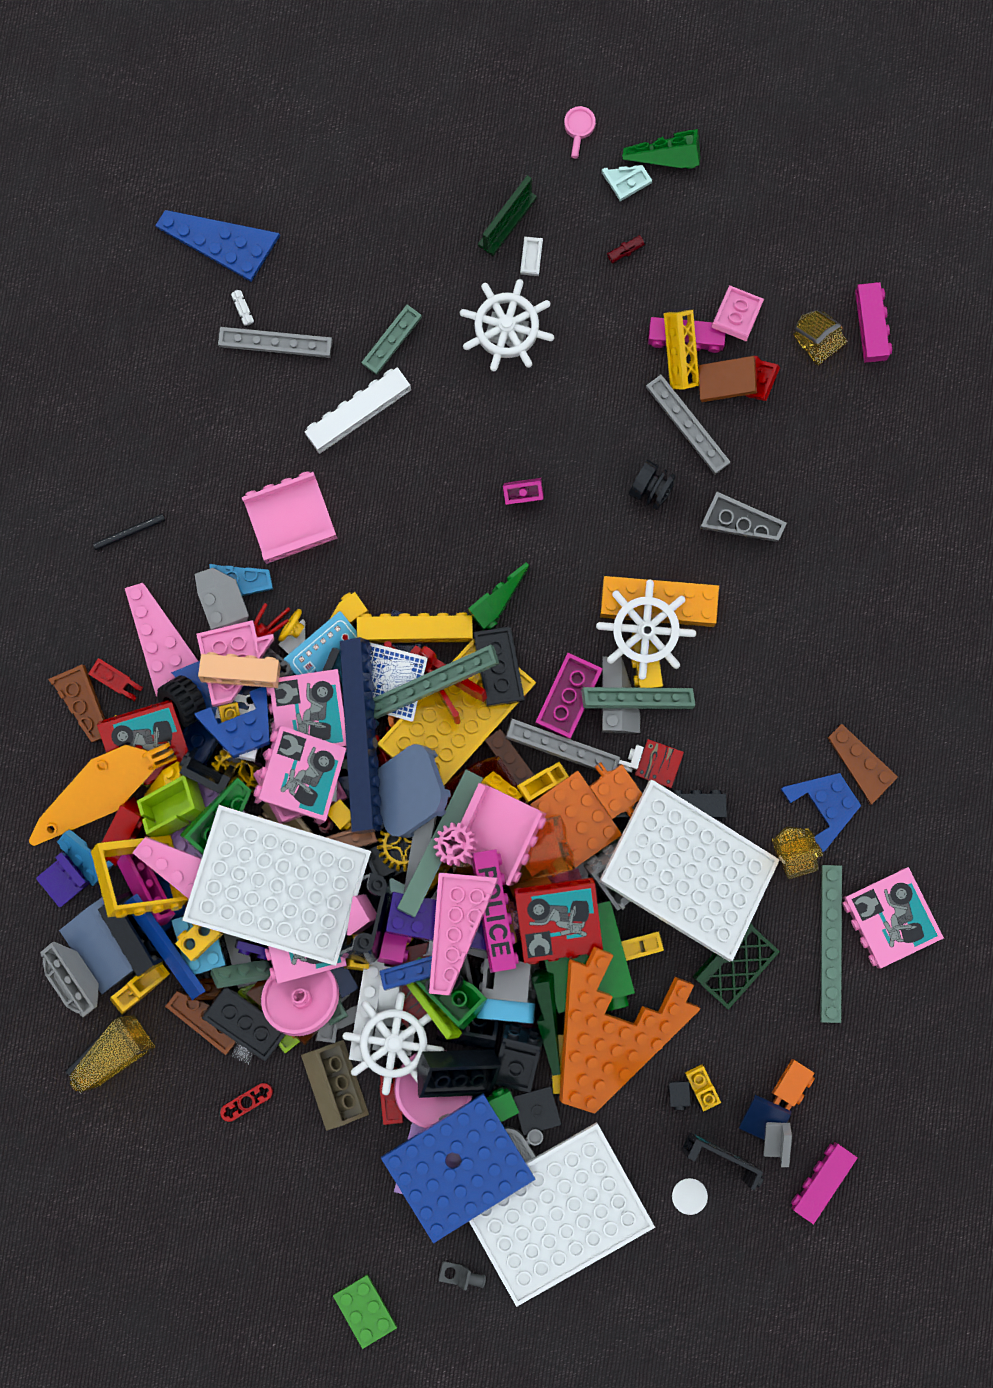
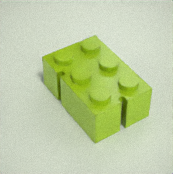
(171, 807)

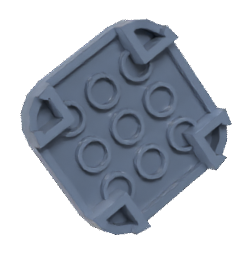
(411, 791)

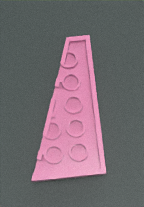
(160, 641)
(172, 864)
(457, 918)

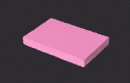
(737, 313)

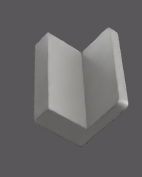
(778, 1142)

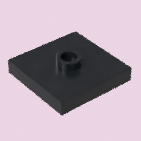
(537, 1110)

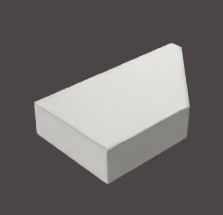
(291, 642)

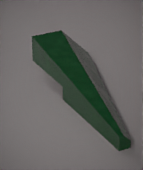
(547, 1022)

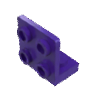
(62, 880)

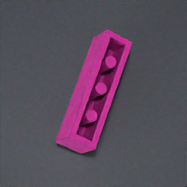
(872, 322)
(706, 337)
(144, 882)
(823, 1183)

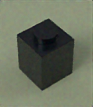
(679, 1094)

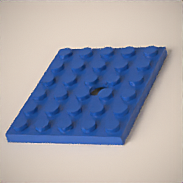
(453, 1196)

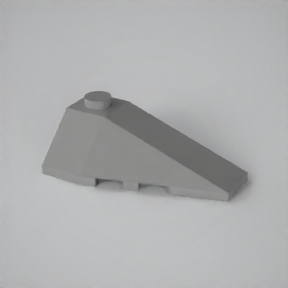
(618, 719)

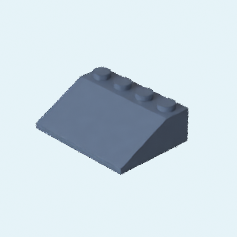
(97, 947)

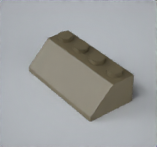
(334, 1085)

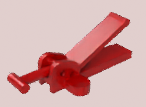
(466, 685)

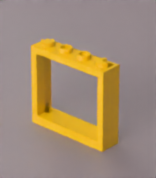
(126, 847)

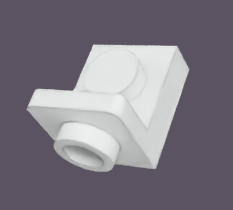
(634, 756)

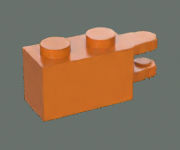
(792, 1084)

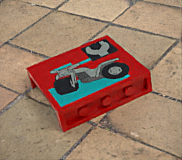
(146, 730)
(558, 920)

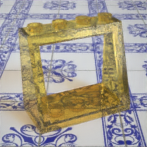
(115, 1050)

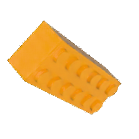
(697, 610)

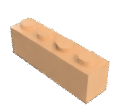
(239, 670)

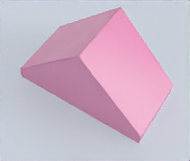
(361, 915)

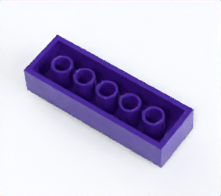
(423, 924)

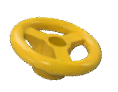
(293, 627)

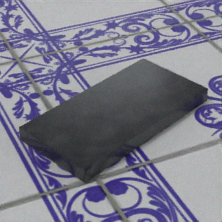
(503, 680)
(243, 1023)

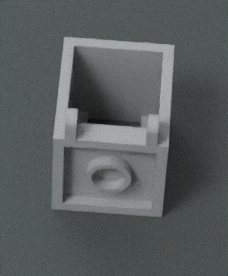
(595, 867)
(509, 984)

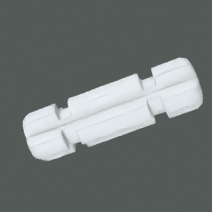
(242, 307)

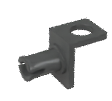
(462, 1277)

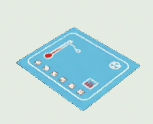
(315, 650)

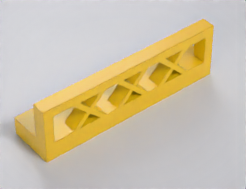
(678, 350)

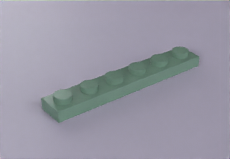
(638, 698)

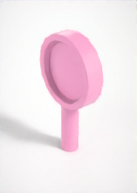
(579, 124)

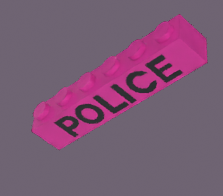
(496, 919)

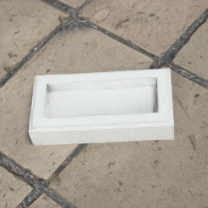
(531, 256)

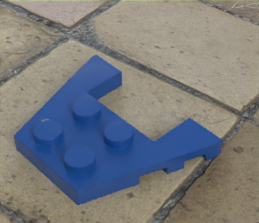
(243, 732)
(833, 801)

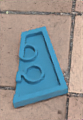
(248, 579)
(80, 855)

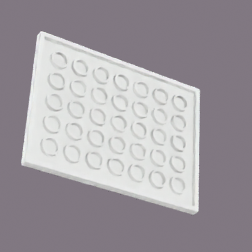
(689, 870)
(276, 885)
(562, 1219)

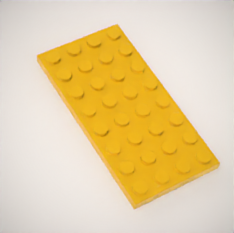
(436, 728)

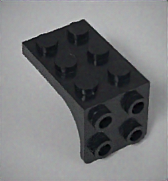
(376, 862)
(519, 1057)

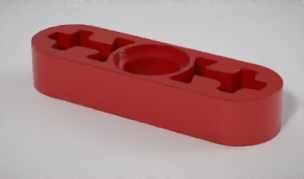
(237, 1114)

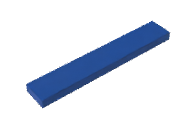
(168, 951)

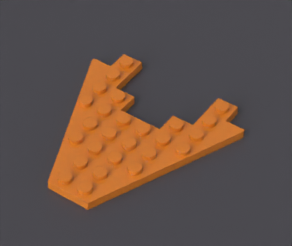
(606, 1050)

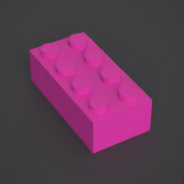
(564, 702)

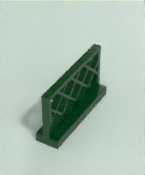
(508, 217)
(715, 962)

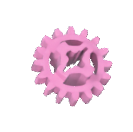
(456, 852)

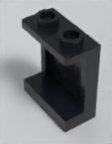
(204, 774)

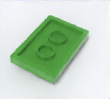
(365, 1311)

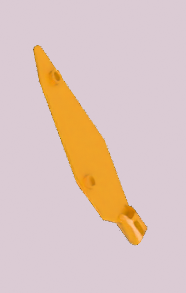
(100, 789)

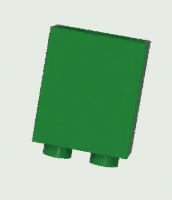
(616, 978)

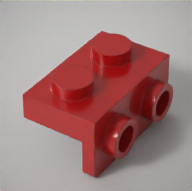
(765, 377)

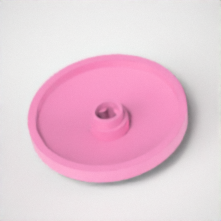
(300, 1004)
(423, 1111)

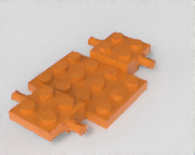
(590, 809)

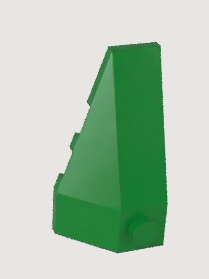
(677, 152)
(490, 607)
(233, 797)
(461, 1005)

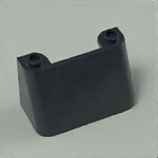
(367, 945)

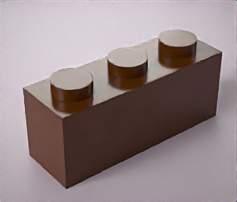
(512, 760)

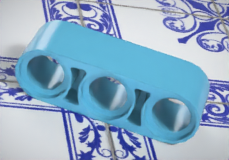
(508, 1011)

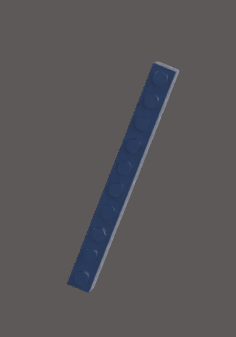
(360, 736)

